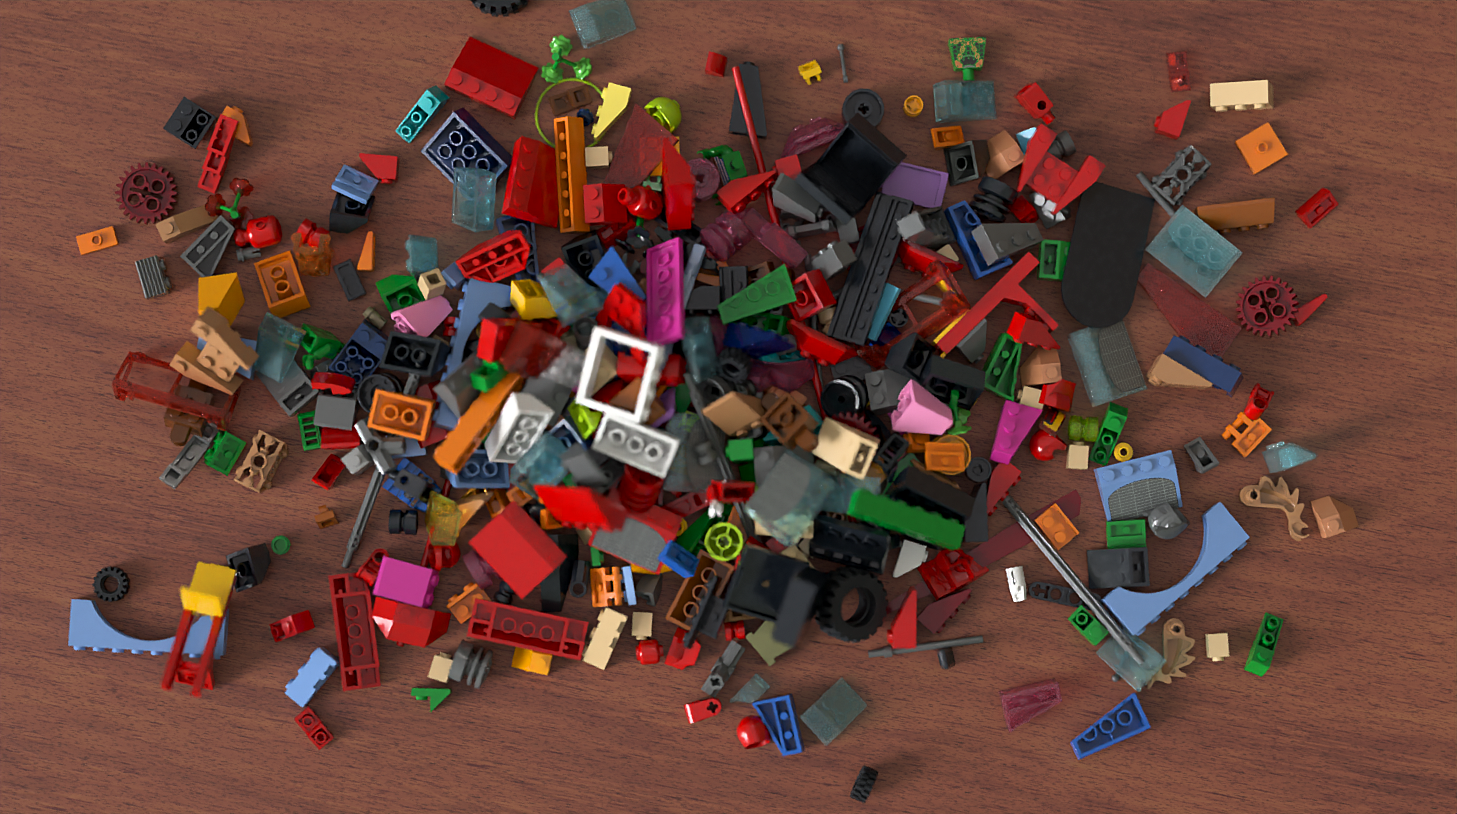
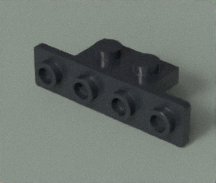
(710, 615)

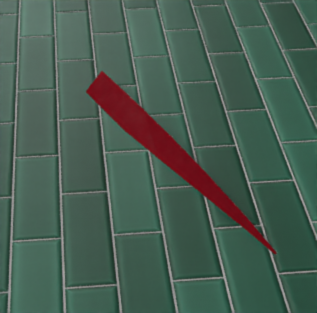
(1002, 543)

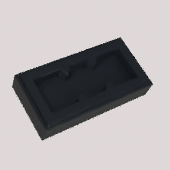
(349, 280)

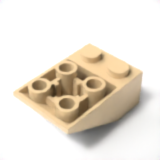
(845, 447)

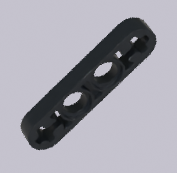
(1065, 593)

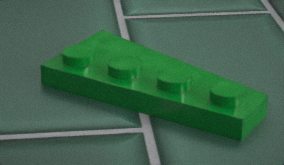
(765, 294)

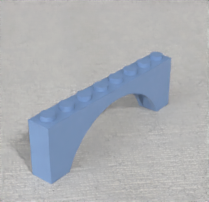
(476, 297)
(1220, 539)
(92, 629)

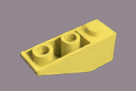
(614, 106)

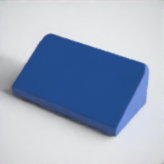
(679, 559)

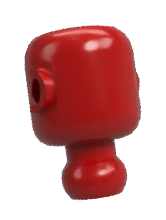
(642, 201)
(260, 232)

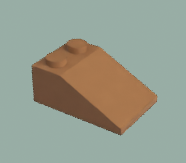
(1172, 374)
(736, 413)

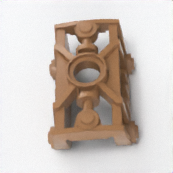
(269, 467)

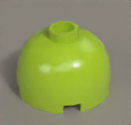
(666, 112)
(724, 541)

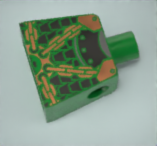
(967, 55)

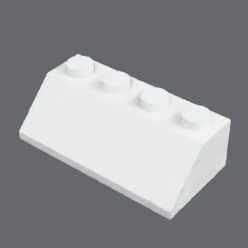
(517, 428)
(637, 444)

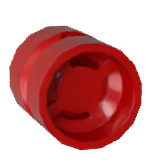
(311, 233)

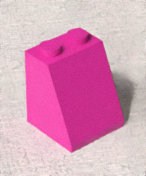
(406, 582)

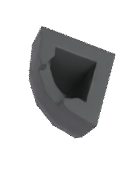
(650, 588)

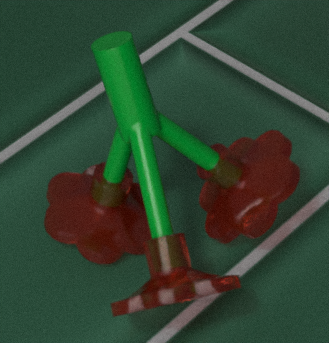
(238, 215)

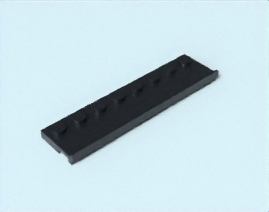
(870, 271)

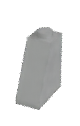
(359, 459)

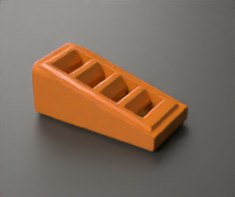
(367, 258)

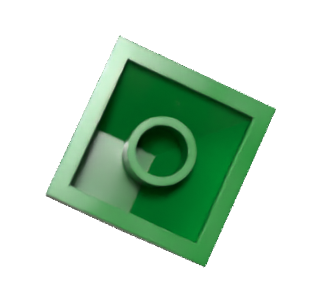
(399, 291)

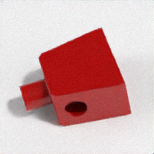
(1029, 98)

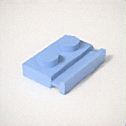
(629, 593)

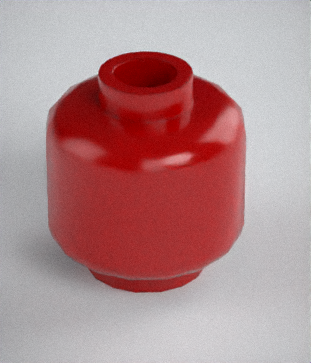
(649, 652)

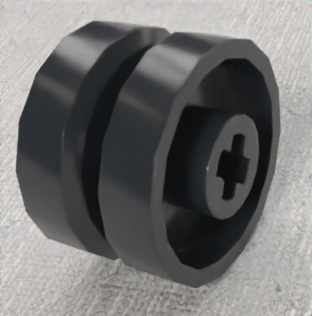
(866, 100)
(844, 395)

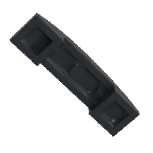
(884, 435)

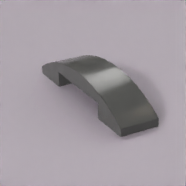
(189, 457)

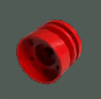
(639, 487)

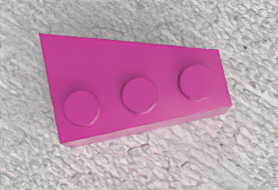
(1012, 429)

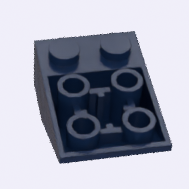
(361, 353)

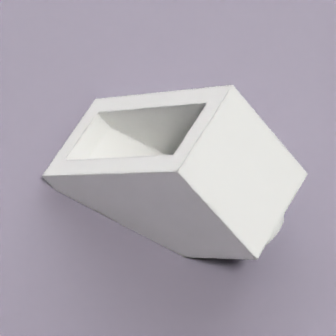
(909, 557)

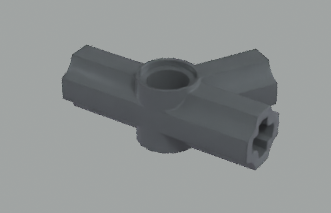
(387, 446)
(723, 669)

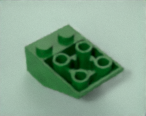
(1052, 260)

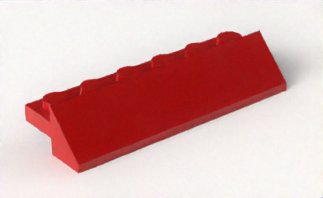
(527, 629)
(354, 631)

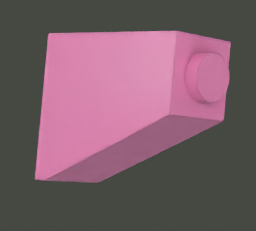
(421, 317)
(920, 411)

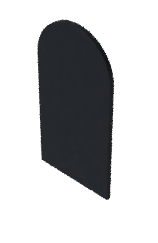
(1105, 254)

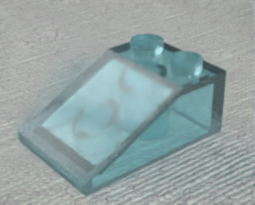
(601, 21)
(847, 484)
(1126, 666)

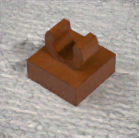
(326, 518)

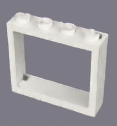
(592, 365)

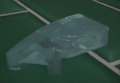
(751, 690)

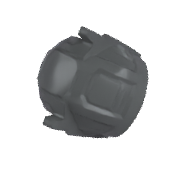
(1166, 521)

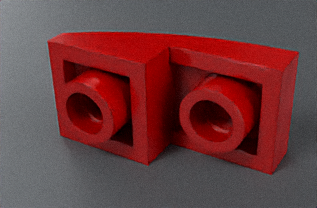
(337, 382)
(314, 727)

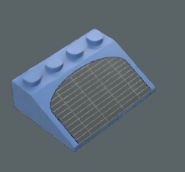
(1138, 486)

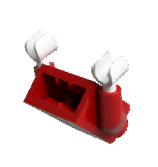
(728, 492)

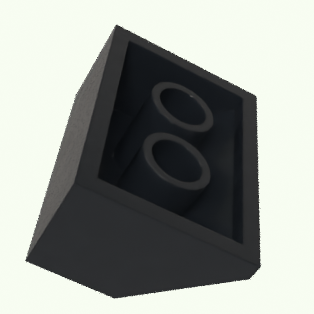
(404, 349)
(944, 376)

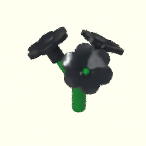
(637, 237)

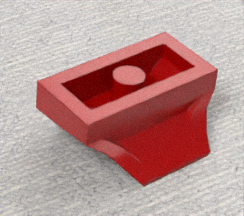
(1058, 395)
(680, 656)

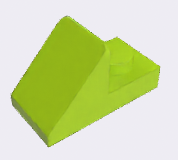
(584, 419)

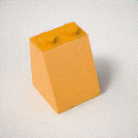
(222, 294)

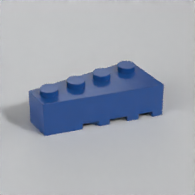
(963, 222)
(1117, 725)

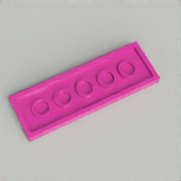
(665, 292)

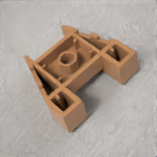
(219, 357)

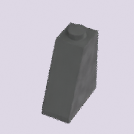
(794, 199)

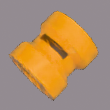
(915, 104)

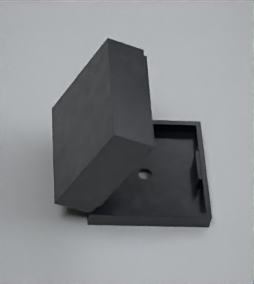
(851, 169)
(789, 598)

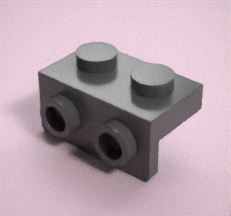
(1044, 208)

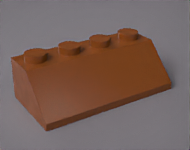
(1238, 215)
(695, 587)

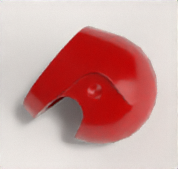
(1043, 445)
(443, 556)
(753, 732)

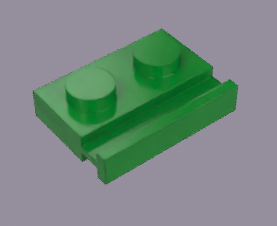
(1126, 534)

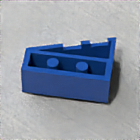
(613, 271)
(782, 722)

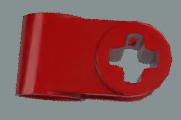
(1258, 402)
(370, 569)
(698, 710)

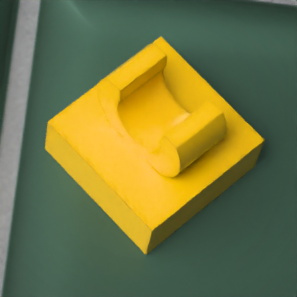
(810, 69)

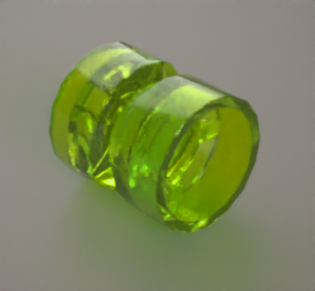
(1083, 428)

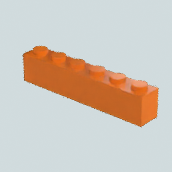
(571, 173)
(476, 423)

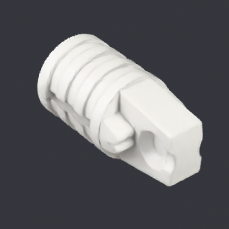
(1017, 583)

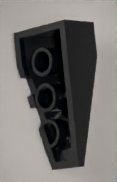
(583, 255)
(556, 584)

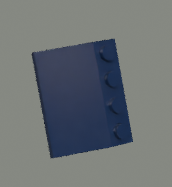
(466, 144)

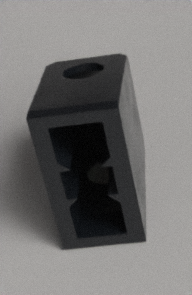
(415, 487)

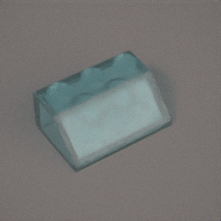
(473, 198)
(699, 348)
(1284, 456)
(539, 465)

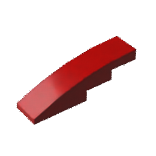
(218, 154)

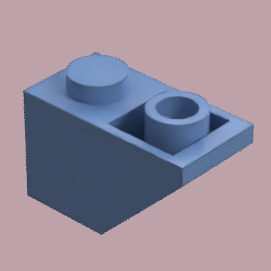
(453, 276)

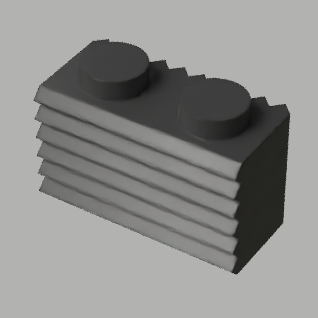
(153, 277)

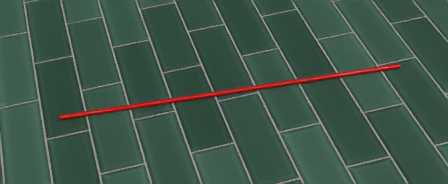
(772, 210)

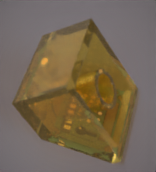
(442, 519)

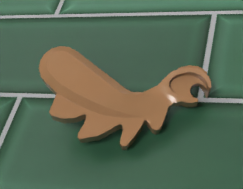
(1277, 497)
(1174, 649)

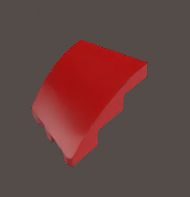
(950, 572)

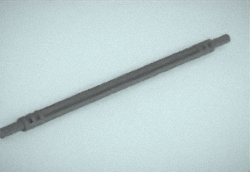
(722, 460)
(374, 487)
(1071, 577)

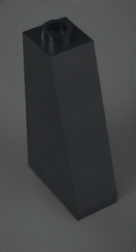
(752, 87)

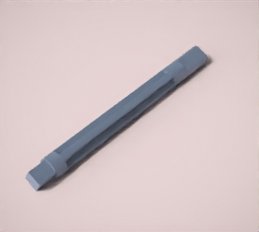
(689, 277)

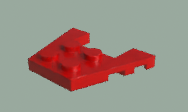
(628, 312)

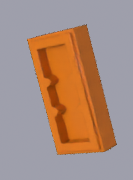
(97, 240)

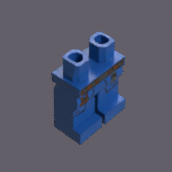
(405, 497)

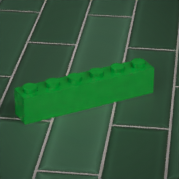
(905, 519)

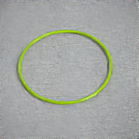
(539, 100)

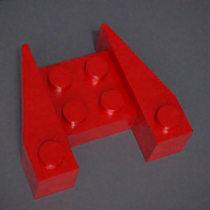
(1052, 176)

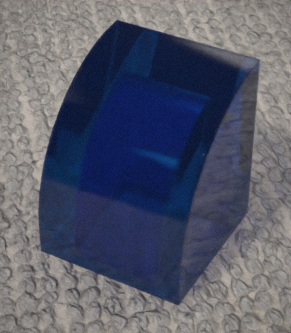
(887, 334)

